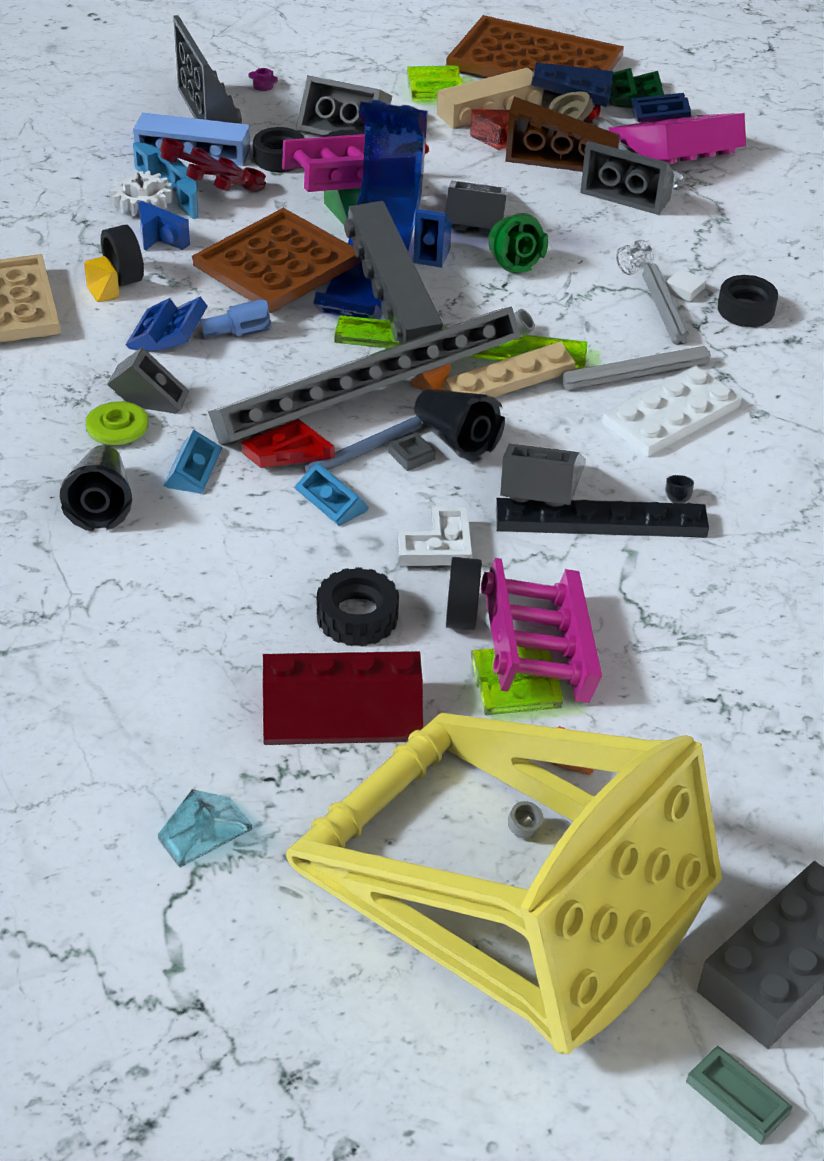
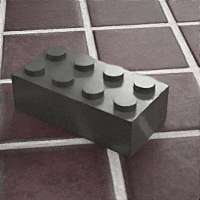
(773, 963)

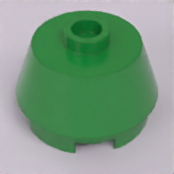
(518, 242)

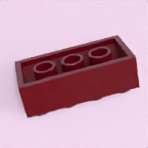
(341, 697)

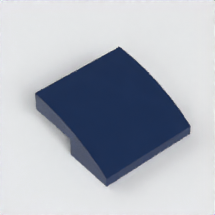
(660, 107)

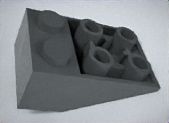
(540, 474)

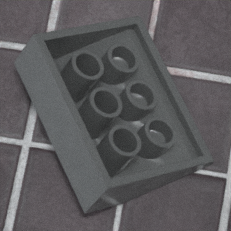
(200, 83)

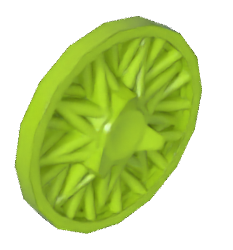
(117, 423)

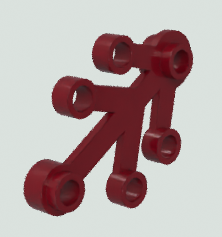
(225, 169)

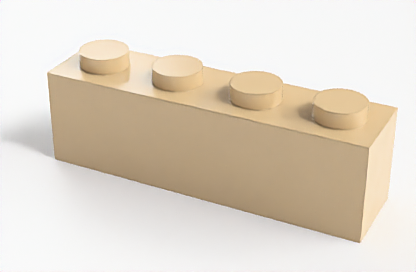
(490, 93)

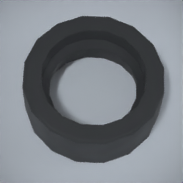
(267, 144)
(124, 253)
(743, 312)
(463, 593)

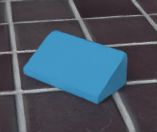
(193, 464)
(330, 495)

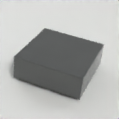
(411, 451)

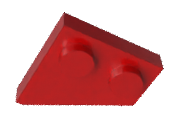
(287, 445)

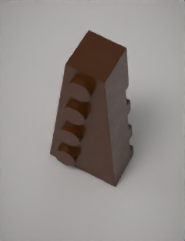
(550, 138)

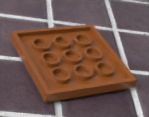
(276, 259)

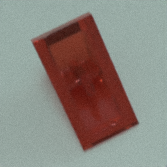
(490, 127)

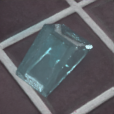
(201, 826)

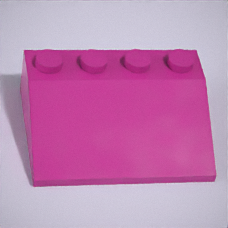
(685, 136)

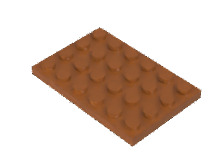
(506, 46)

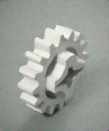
(140, 187)

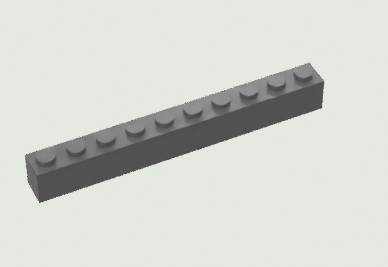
(363, 375)

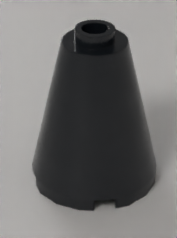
(462, 420)
(97, 490)

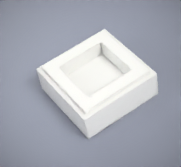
(685, 285)

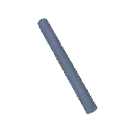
(369, 444)

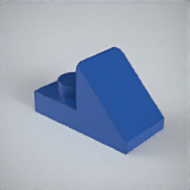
(162, 226)

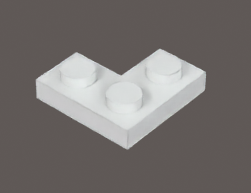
(437, 546)

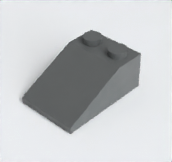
(475, 205)

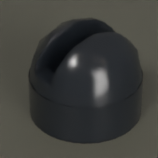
(679, 488)

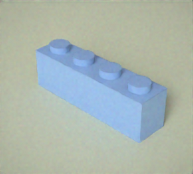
(214, 137)

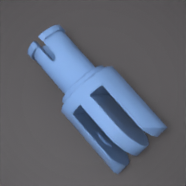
(240, 320)

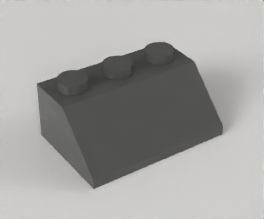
(334, 105)
(626, 178)

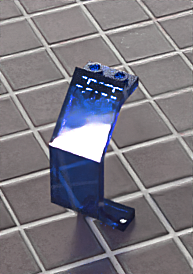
(390, 174)

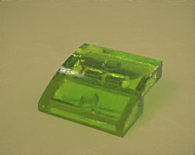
(427, 80)
(526, 690)

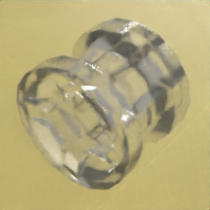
(634, 257)

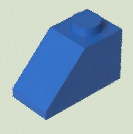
(431, 238)

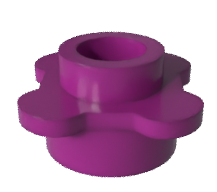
(263, 79)

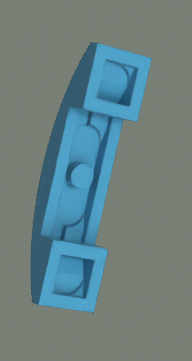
(148, 159)

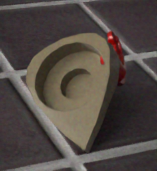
(576, 105)

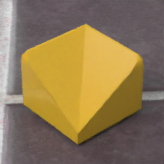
(101, 279)

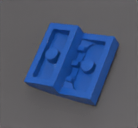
(167, 325)

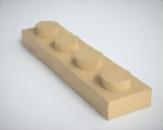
(514, 372)

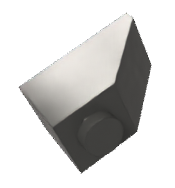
(148, 383)

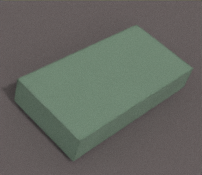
(739, 1094)

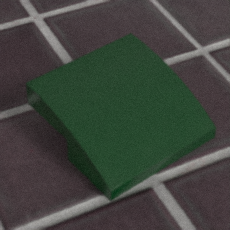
(626, 86)

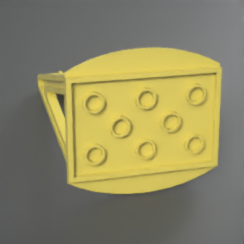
(605, 898)

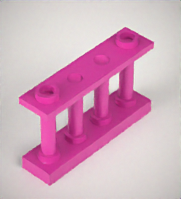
(327, 161)
(571, 619)

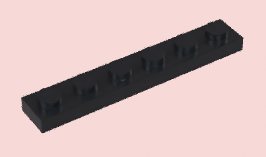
(603, 518)

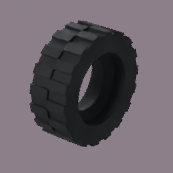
(357, 628)

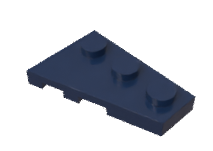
(569, 79)

